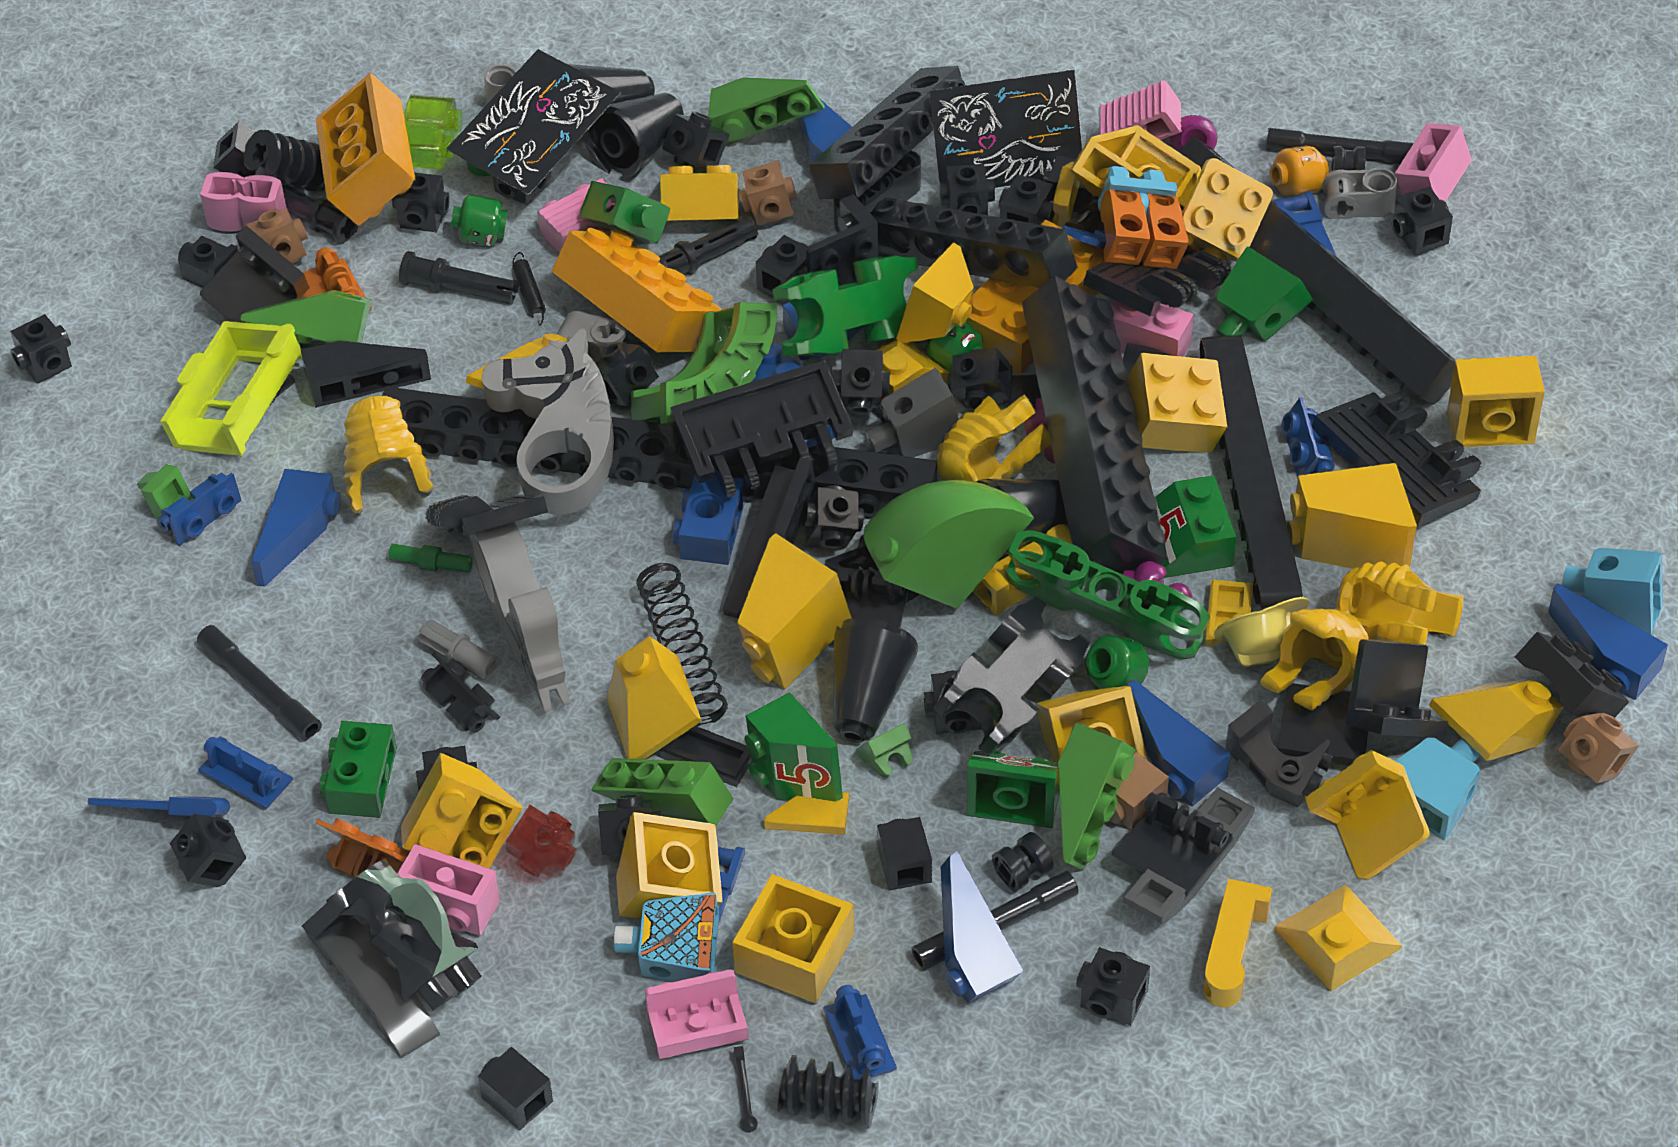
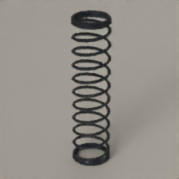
(660, 567)

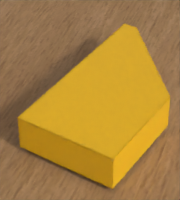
(1065, 195)
(1226, 601)
(810, 815)

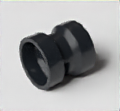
(1023, 861)

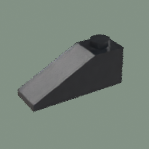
(357, 369)

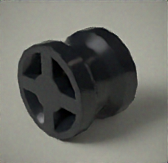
(1348, 159)

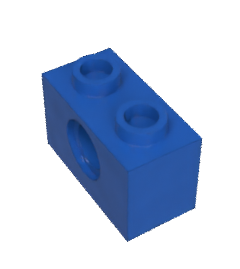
(709, 522)

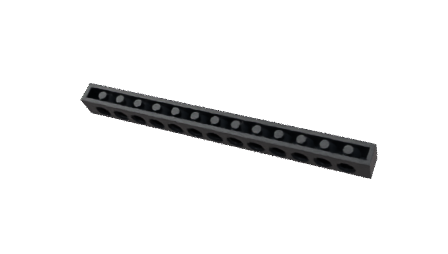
(640, 450)

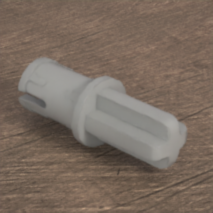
(458, 647)

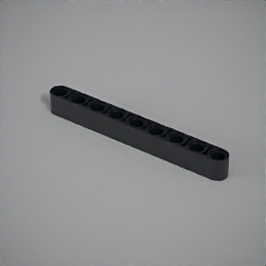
(1253, 478)

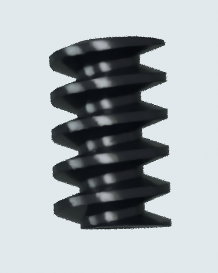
(285, 158)
(828, 1092)

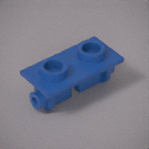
(1305, 444)
(211, 500)
(243, 772)
(858, 1033)

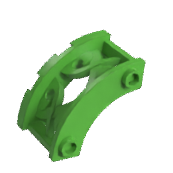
(725, 358)

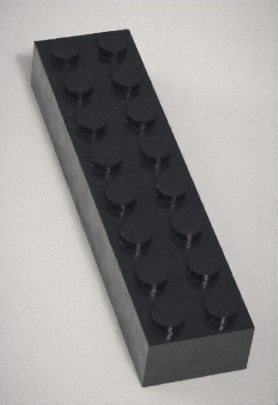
(1093, 427)

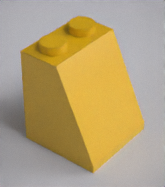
(1353, 517)
(790, 612)

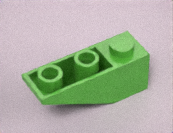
(760, 104)
(321, 316)
(1089, 782)
(675, 787)

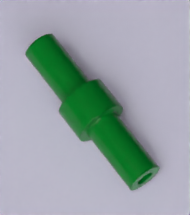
(430, 558)

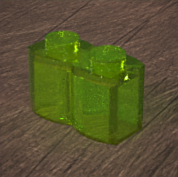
(430, 129)

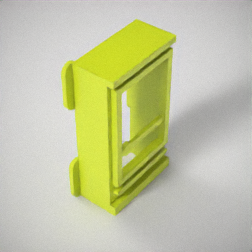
(207, 372)

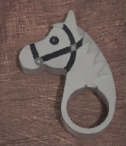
(571, 412)
(521, 608)

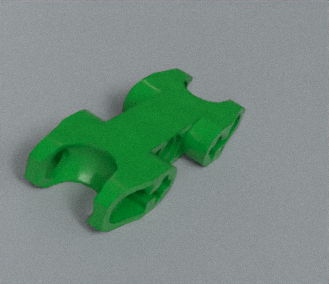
(831, 309)
(1142, 608)

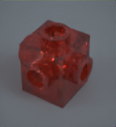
(540, 828)

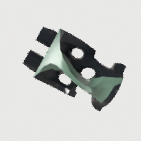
(421, 946)

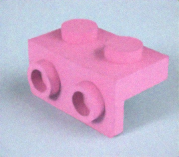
(695, 1014)

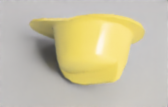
(1258, 634)

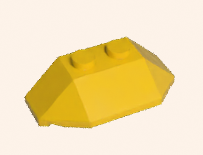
(1138, 153)

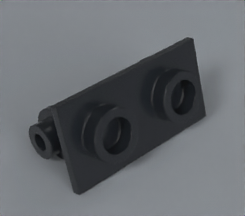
(447, 682)

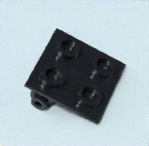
(872, 596)
(1173, 842)

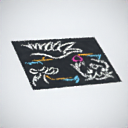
(533, 121)
(1007, 125)

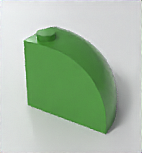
(944, 537)

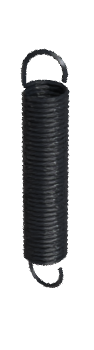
(528, 286)

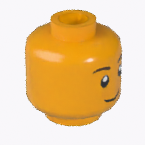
(1298, 171)

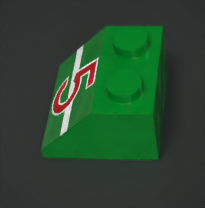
(1195, 527)
(792, 752)
(1012, 789)

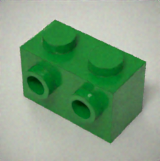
(359, 769)

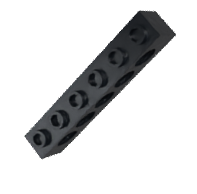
(881, 136)
(990, 244)

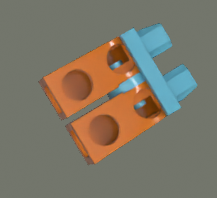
(1142, 219)

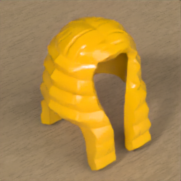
(377, 435)
(972, 441)
(1397, 604)
(1322, 636)

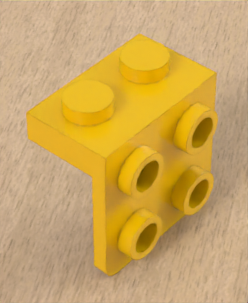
(1224, 210)
(1372, 811)

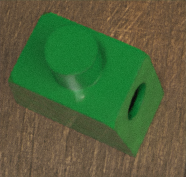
(632, 212)
(1259, 297)

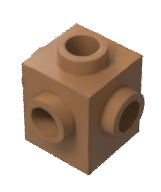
(768, 193)
(281, 233)
(1597, 746)

